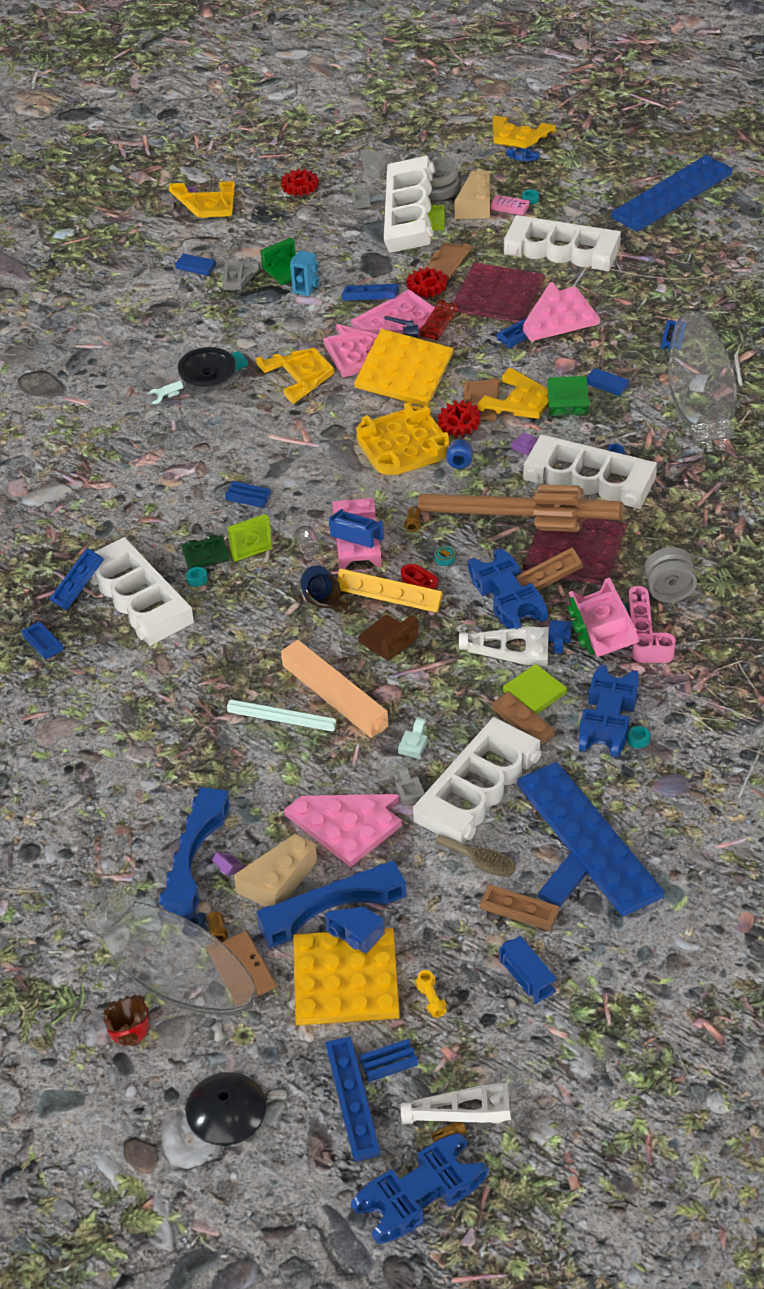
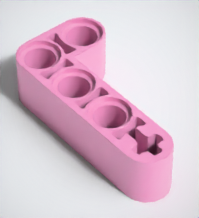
(651, 646)

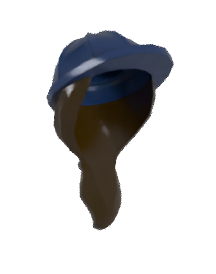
(322, 589)

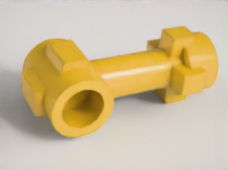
(425, 984)

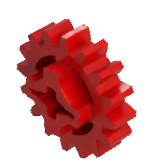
(299, 182)
(427, 282)
(468, 415)

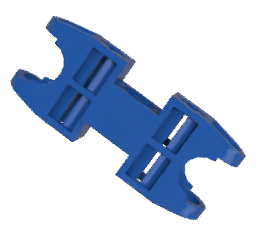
(511, 599)
(606, 723)
(404, 1198)

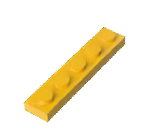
(390, 590)

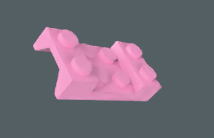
(351, 551)
(606, 619)

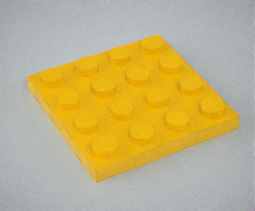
(404, 367)
(342, 982)

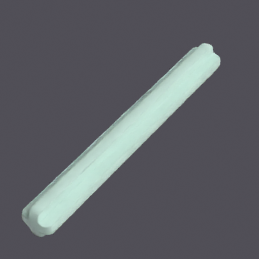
(281, 715)

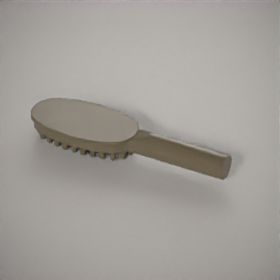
(483, 858)

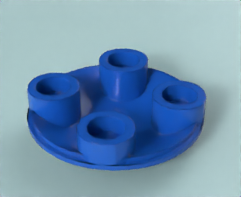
(522, 155)

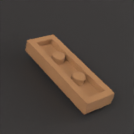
(551, 570)
(522, 717)
(519, 907)

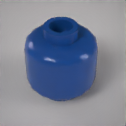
(459, 454)

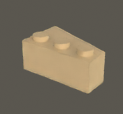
(474, 197)
(277, 872)

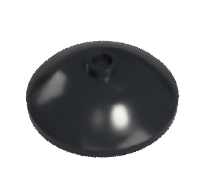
(206, 366)
(227, 1120)

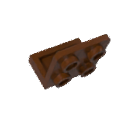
(390, 637)

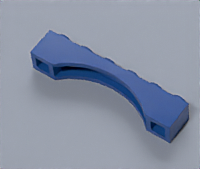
(207, 815)
(377, 885)

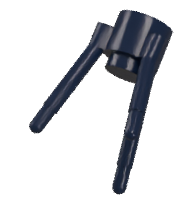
(410, 330)

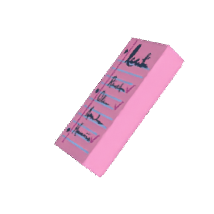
(509, 205)

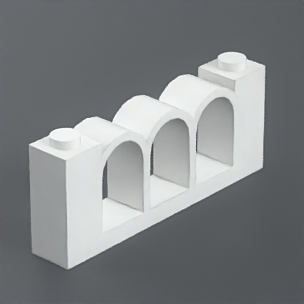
(414, 233)
(601, 257)
(631, 492)
(150, 625)
(460, 824)

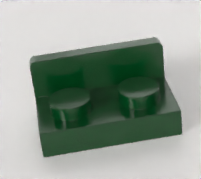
(205, 552)

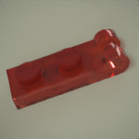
(438, 320)

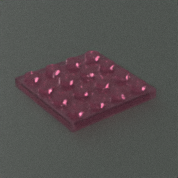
(498, 292)
(595, 545)

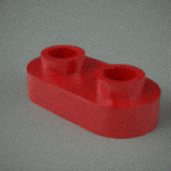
(418, 576)

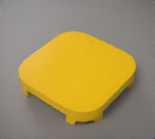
(402, 440)

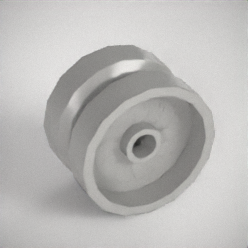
(445, 180)
(670, 574)

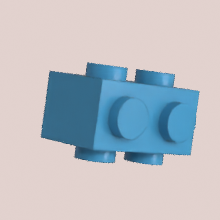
(304, 273)

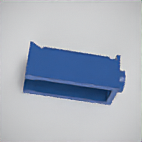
(355, 528)
(527, 969)

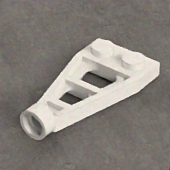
(535, 651)
(494, 1106)

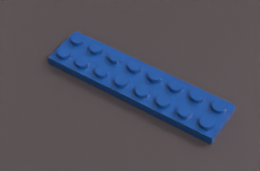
(671, 193)
(591, 839)

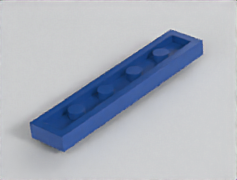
(352, 1099)

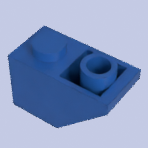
(356, 926)

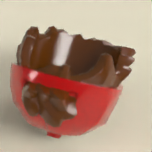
(127, 1020)

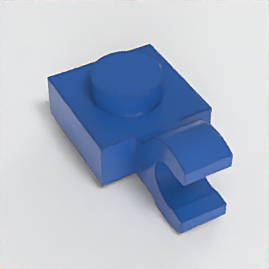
(559, 633)

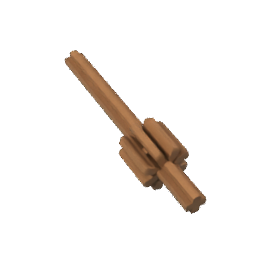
(554, 506)

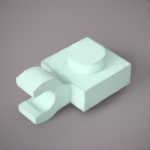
(170, 390)
(414, 742)

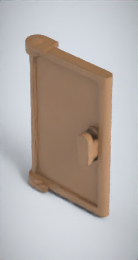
(448, 258)
(476, 390)
(244, 949)

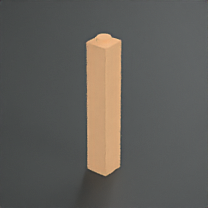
(335, 688)

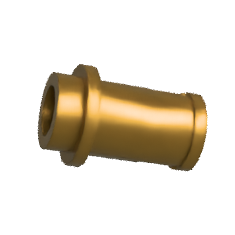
(412, 522)
(216, 925)
(450, 1129)

